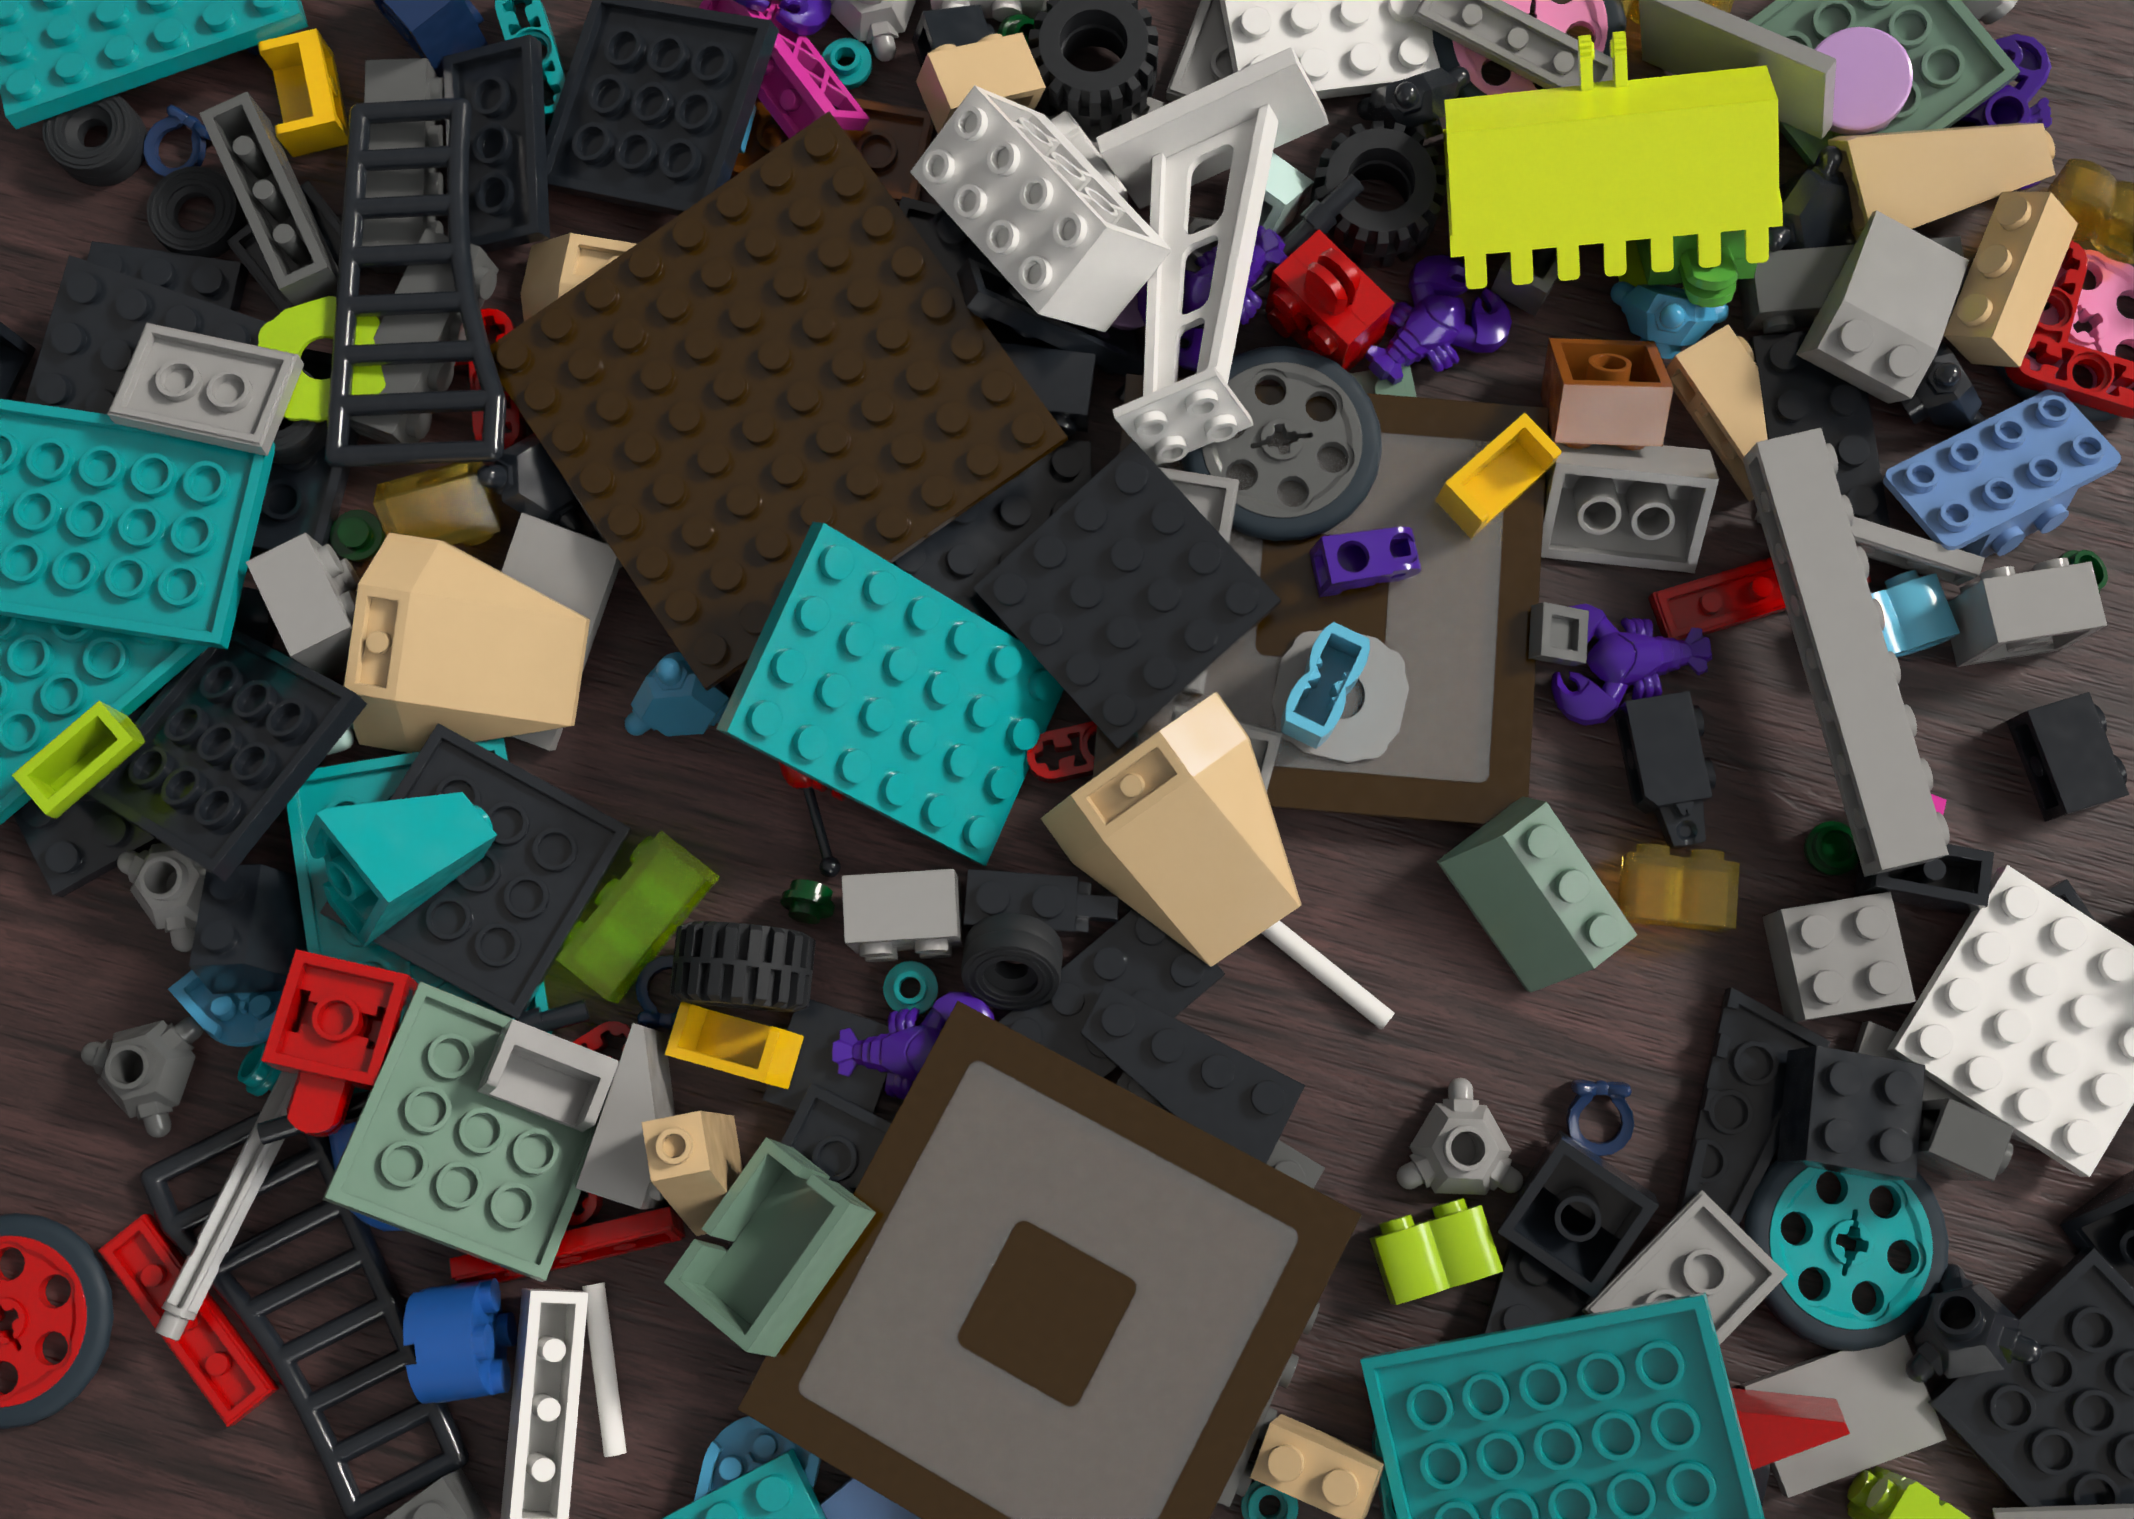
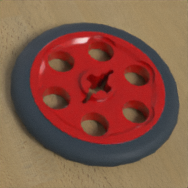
(83, 1320)

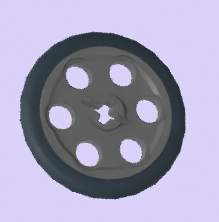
(1352, 430)

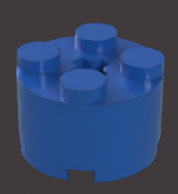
(459, 1341)

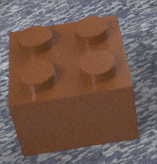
(1606, 393)

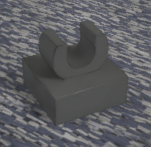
(1558, 634)

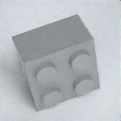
(309, 601)
(2026, 611)
(903, 914)
(1838, 957)

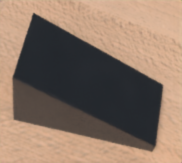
(254, 617)

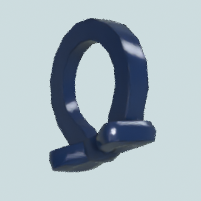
(175, 120)
(650, 1016)
(1617, 1092)

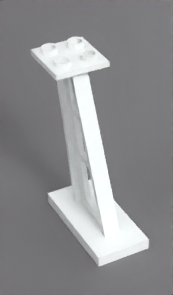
(1158, 161)

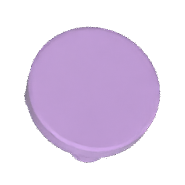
(1869, 79)

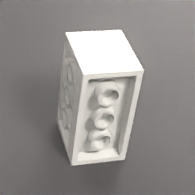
(1039, 211)

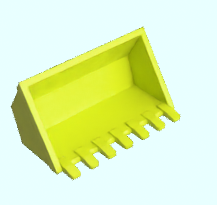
(1613, 168)

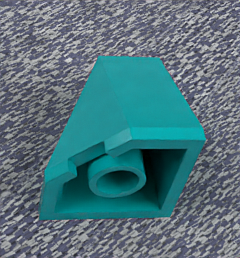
(395, 855)

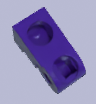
(1364, 559)

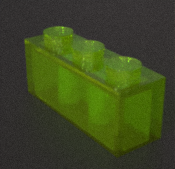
(636, 916)

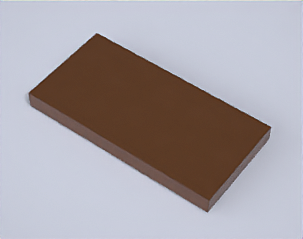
(888, 143)

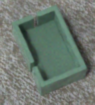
(788, 1242)

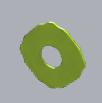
(299, 327)

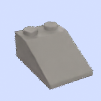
(1886, 310)
(639, 1093)

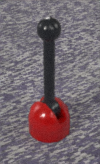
(829, 865)

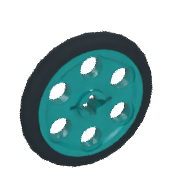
(1831, 1317)

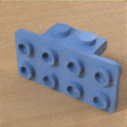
(2003, 476)

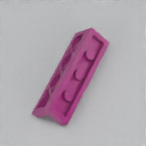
(797, 78)

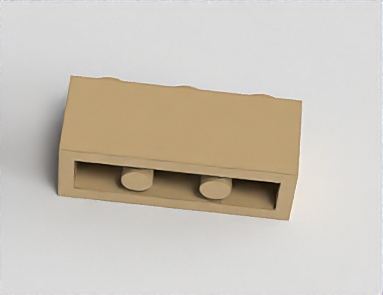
(2011, 278)

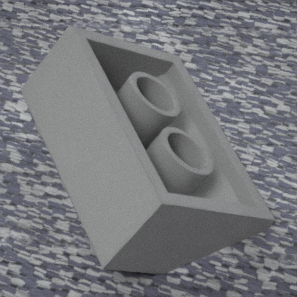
(1629, 506)

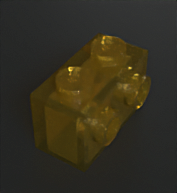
(440, 505)

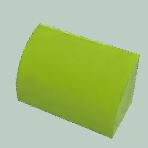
(79, 758)

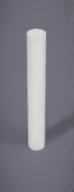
(1329, 974)
(604, 1371)

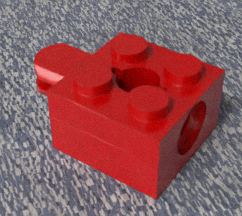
(1332, 295)
(333, 1034)

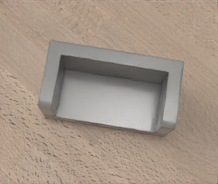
(548, 1075)

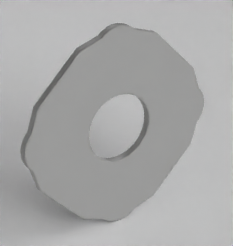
(1374, 725)

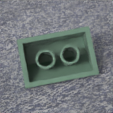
(1536, 895)

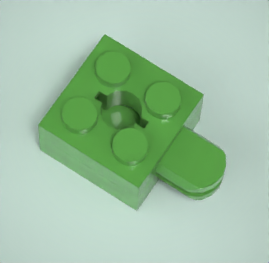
(1703, 286)

